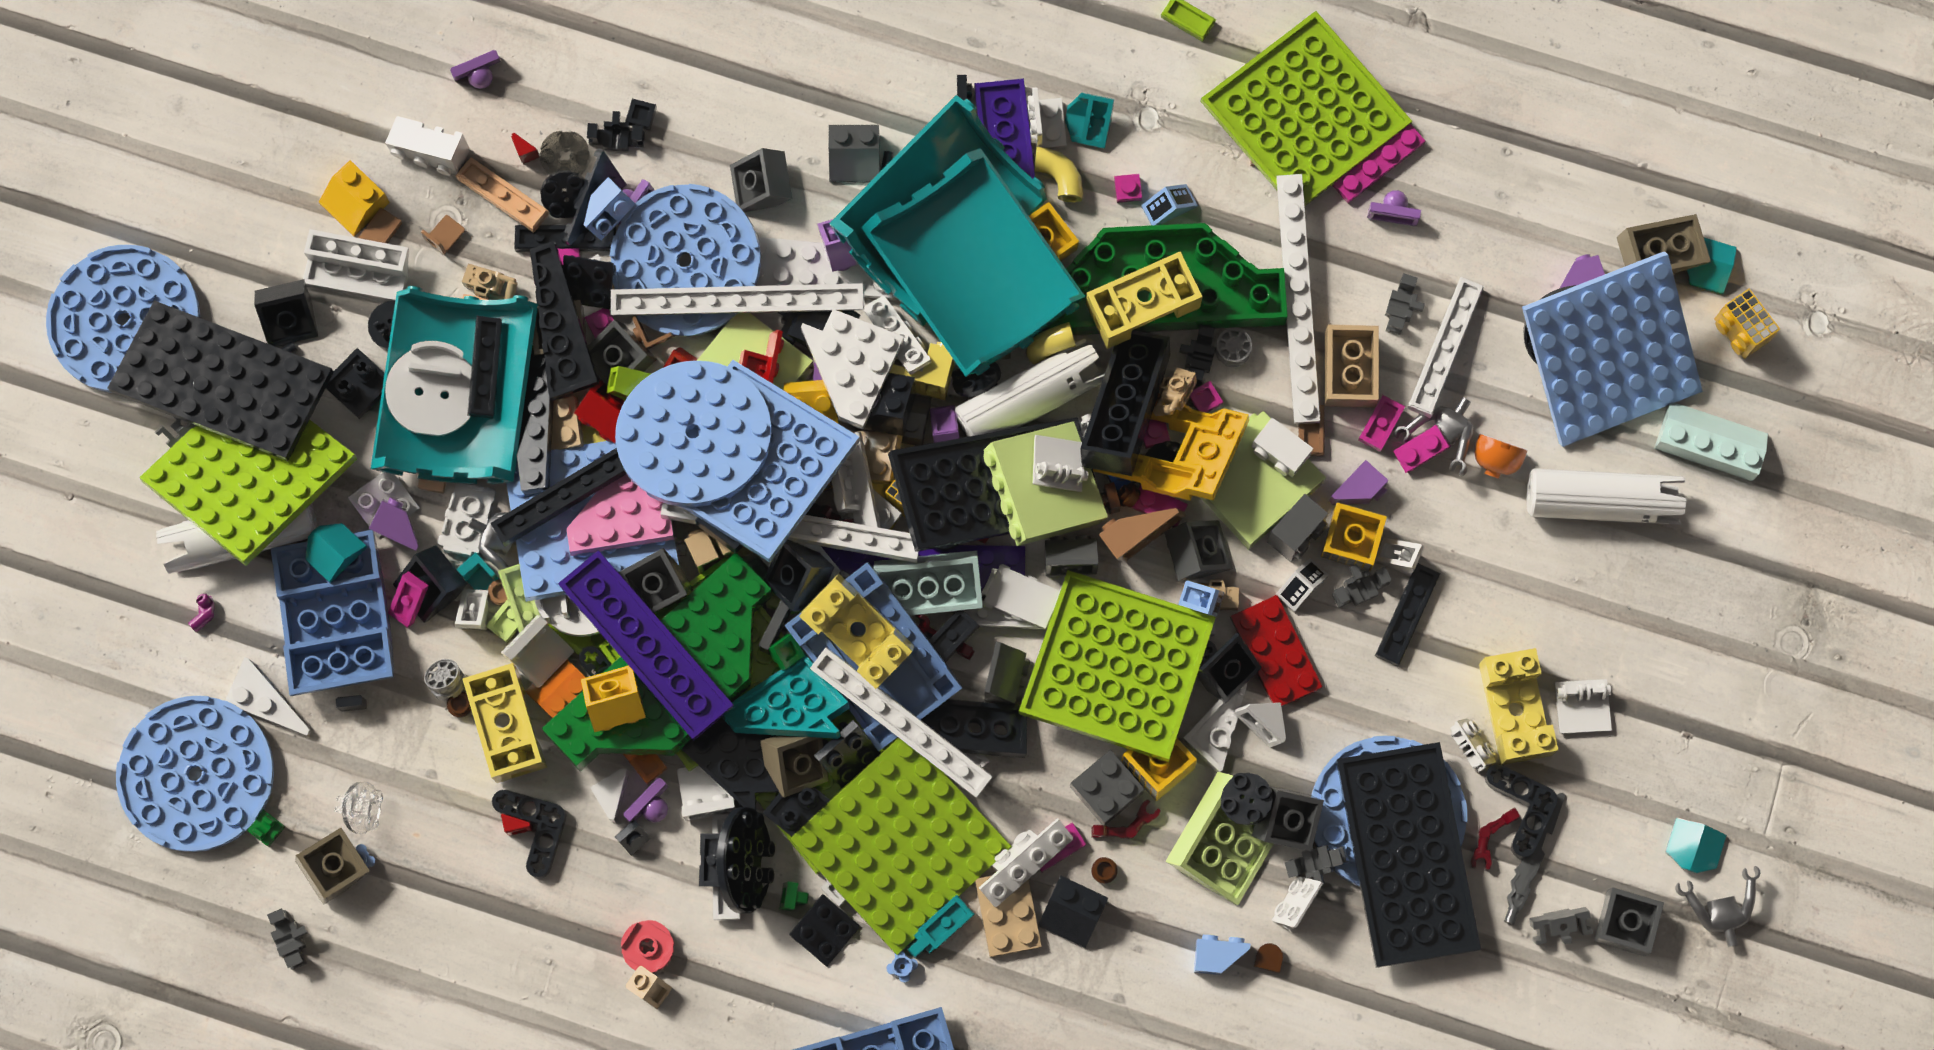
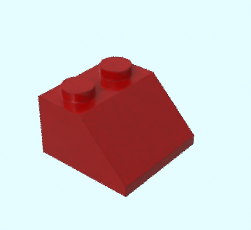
(600, 411)

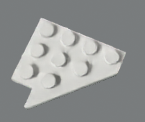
(852, 363)

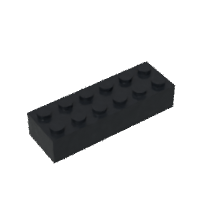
(1125, 403)

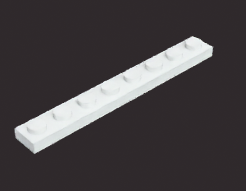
(901, 722)

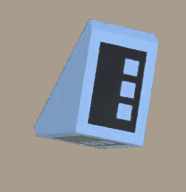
(1168, 204)
(1201, 598)

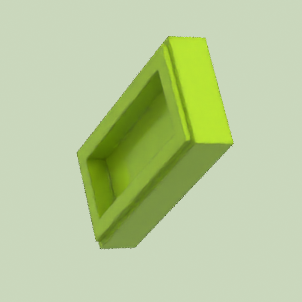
(1188, 18)

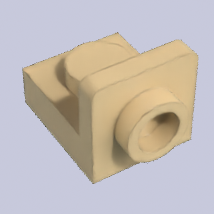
(648, 987)

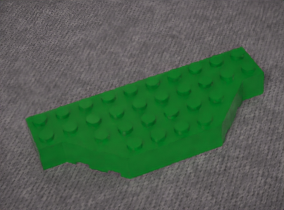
(1230, 286)
(716, 632)

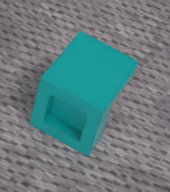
(477, 573)

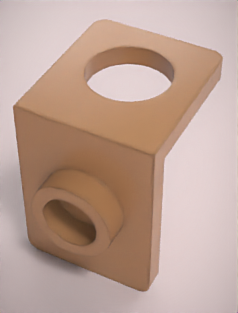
(444, 234)
(642, 336)

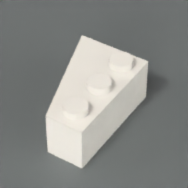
(428, 146)

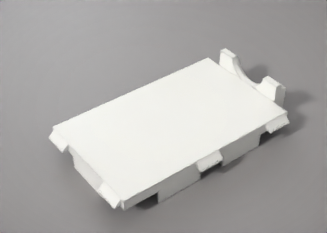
(465, 503)
(1020, 596)

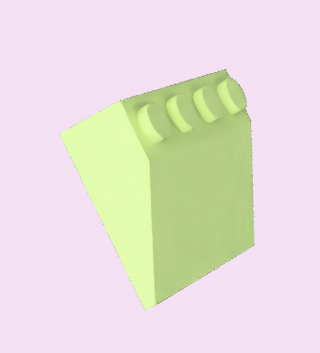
(1217, 849)

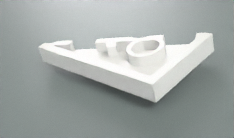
(258, 697)
(1213, 733)

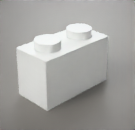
(1281, 448)

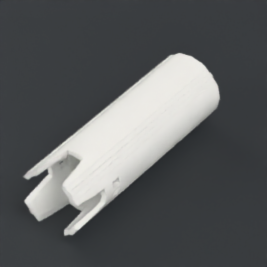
(1032, 392)
(1604, 496)
(205, 551)

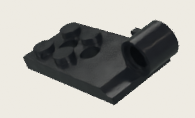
(952, 723)

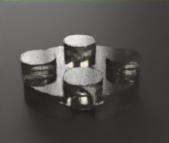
(564, 141)

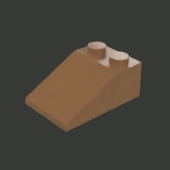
(1134, 533)

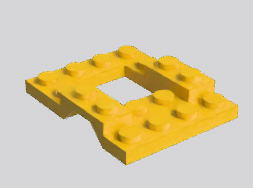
(1201, 458)

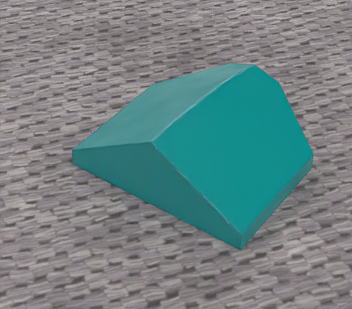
(1089, 119)
(1715, 274)
(332, 549)
(1695, 845)

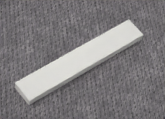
(1445, 347)

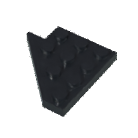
(733, 762)

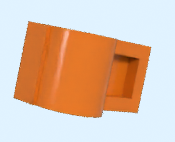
(647, 766)

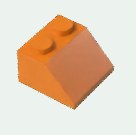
(558, 689)

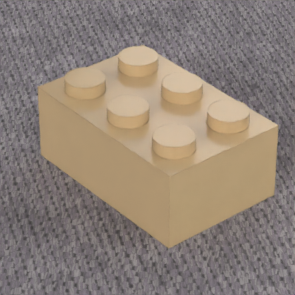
(1351, 366)

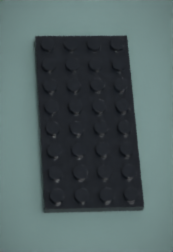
(221, 380)
(951, 490)
(1408, 855)

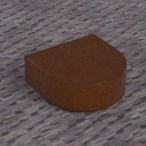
(1269, 958)

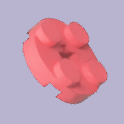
(647, 931)

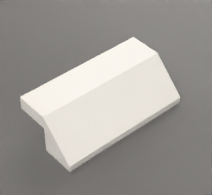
(355, 265)

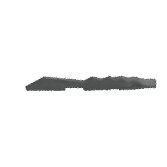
(1529, 867)

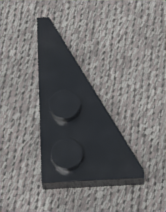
(601, 171)

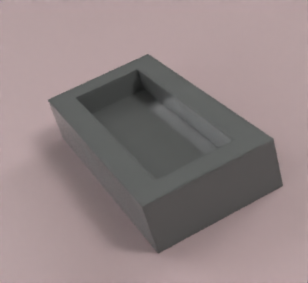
(774, 627)

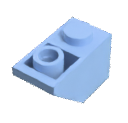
(607, 208)
(1217, 956)

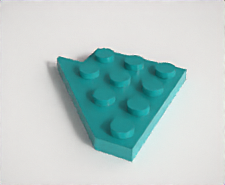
(789, 705)

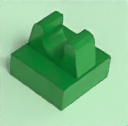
(785, 652)
(266, 828)
(791, 896)

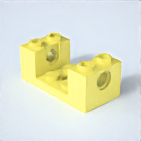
(1119, 310)
(936, 376)
(877, 650)
(1510, 680)
(510, 749)

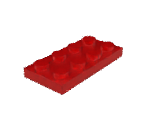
(1275, 645)

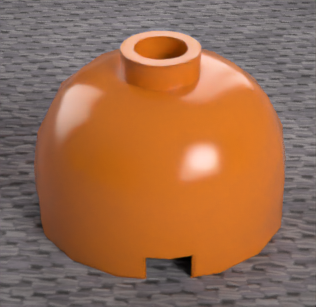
(1498, 456)

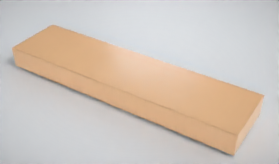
(502, 194)

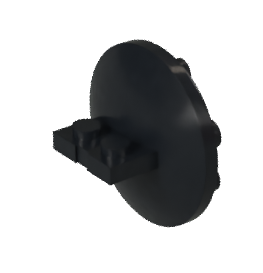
(734, 860)

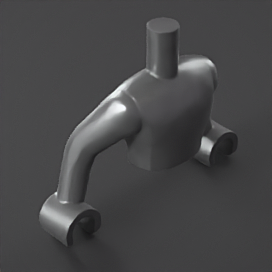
(1453, 426)
(489, 542)
(1724, 913)

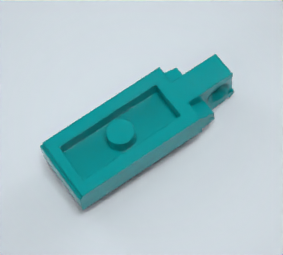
(941, 926)

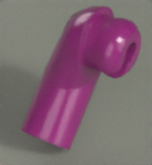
(205, 612)

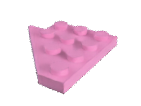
(618, 518)

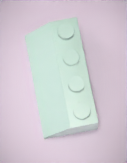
(1712, 441)
(934, 582)

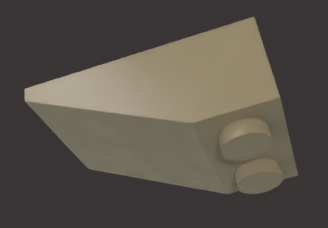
(1677, 237)

